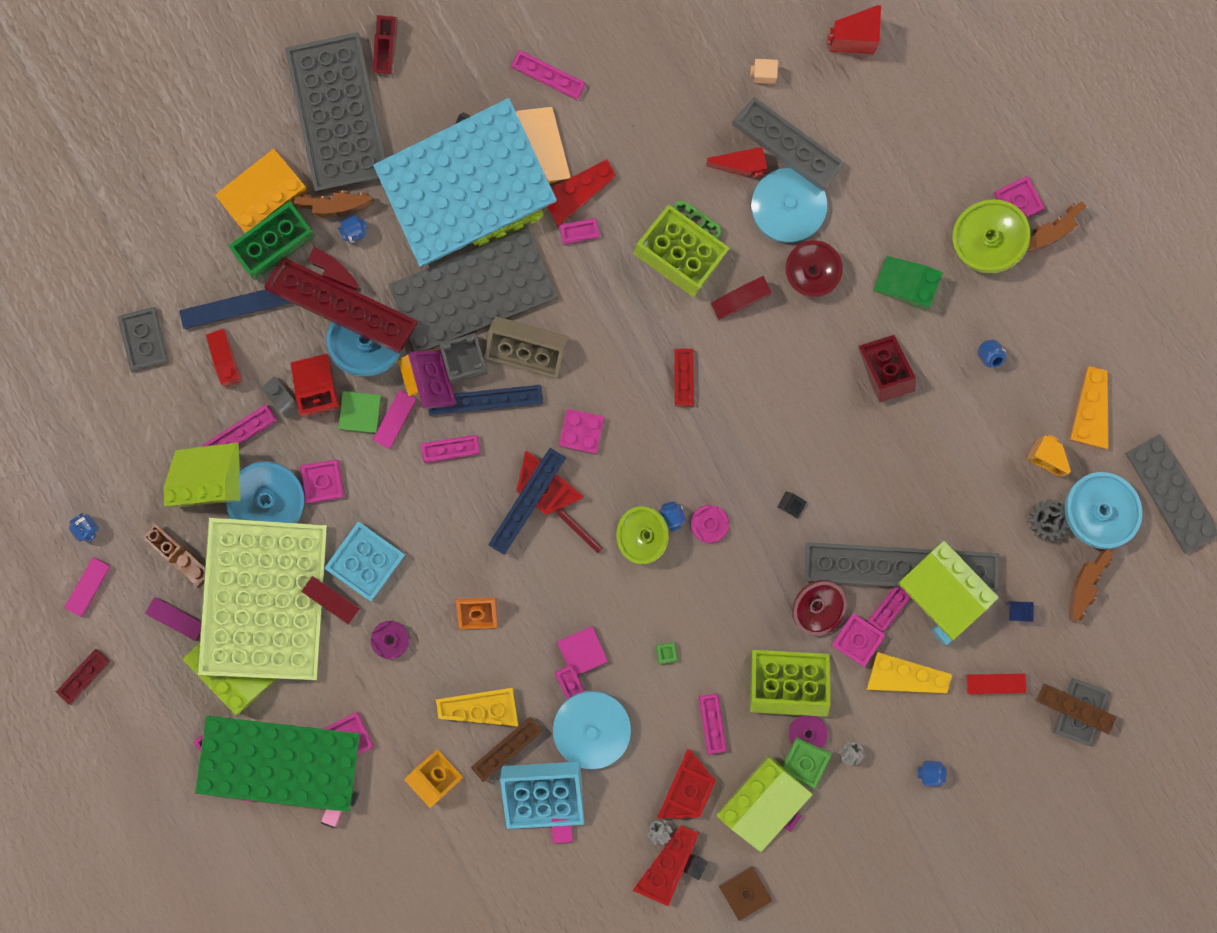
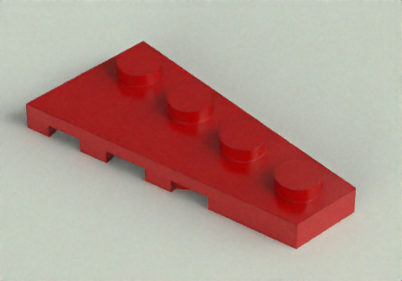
(578, 190)
(665, 872)

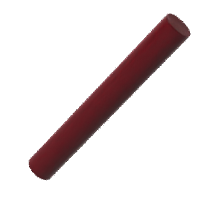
(580, 531)

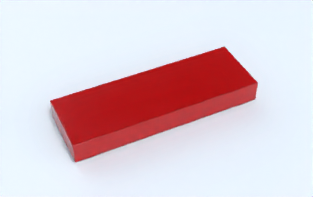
(683, 377)
(996, 683)

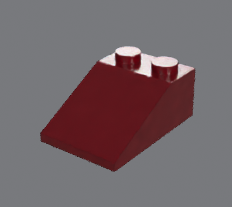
(887, 368)

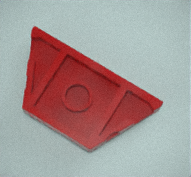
(558, 494)
(688, 790)

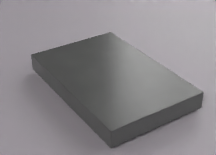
(143, 339)
(1075, 729)

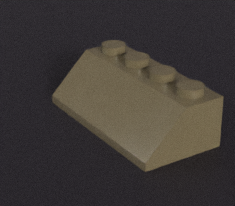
(525, 347)

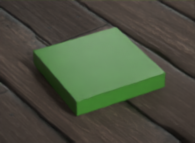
(359, 412)
(806, 762)

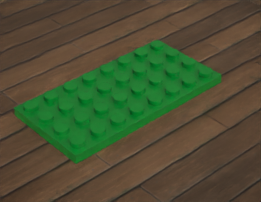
(277, 763)

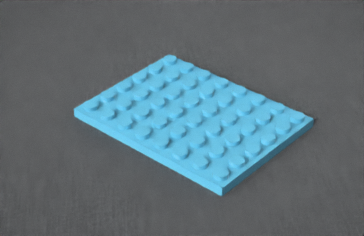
(465, 182)

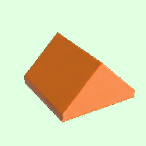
(477, 613)

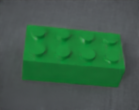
(271, 240)

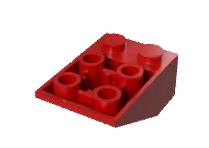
(314, 385)

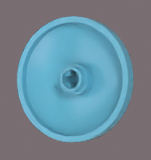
(788, 206)
(1103, 510)
(592, 729)

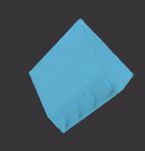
(542, 792)

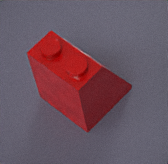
(856, 32)

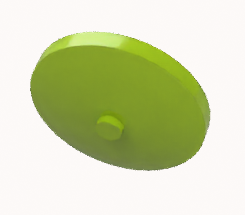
(991, 236)

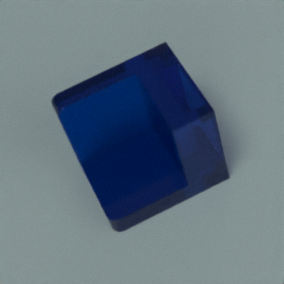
(1021, 611)

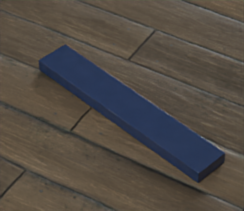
(230, 308)
(492, 400)
(527, 501)

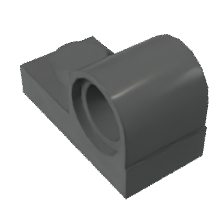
(279, 397)

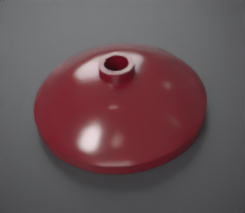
(815, 256)
(825, 613)

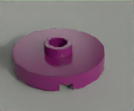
(379, 640)
(812, 723)

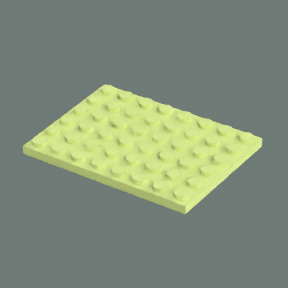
(254, 602)

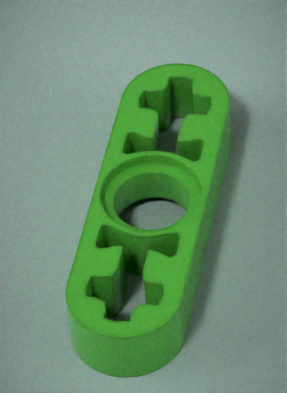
(711, 224)

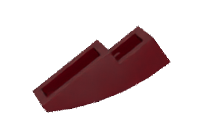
(384, 44)
(332, 269)
(741, 298)

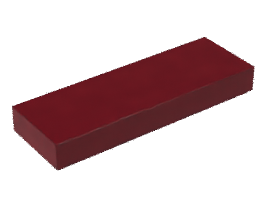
(330, 600)
(83, 676)

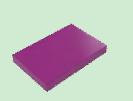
(431, 379)

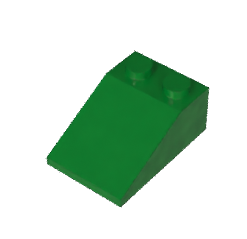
(908, 282)

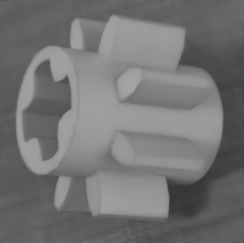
(852, 753)
(659, 832)

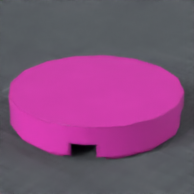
(709, 523)

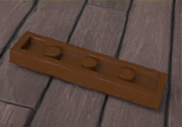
(1076, 708)
(506, 749)

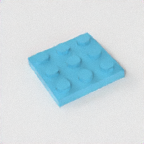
(364, 561)

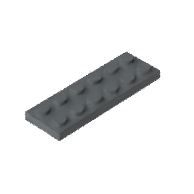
(788, 143)
(1172, 493)

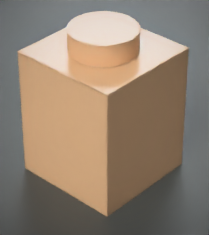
(764, 71)

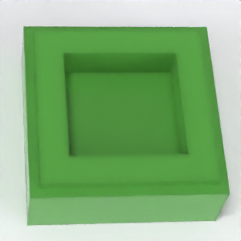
(666, 653)

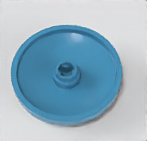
(357, 354)
(268, 494)

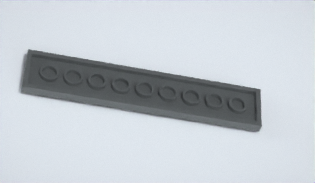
(883, 564)

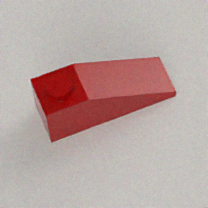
(744, 163)
(223, 358)

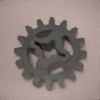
(1045, 514)

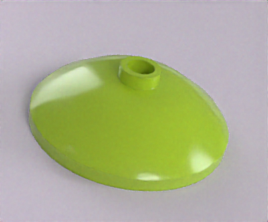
(633, 537)

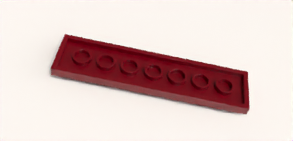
(341, 305)

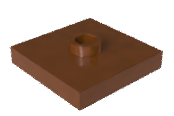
(745, 893)

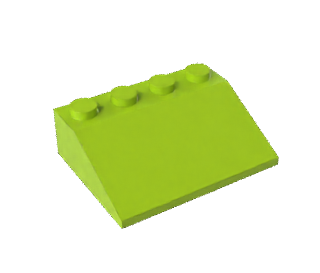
(680, 250)
(203, 476)
(948, 590)
(790, 683)
(233, 691)
(764, 803)

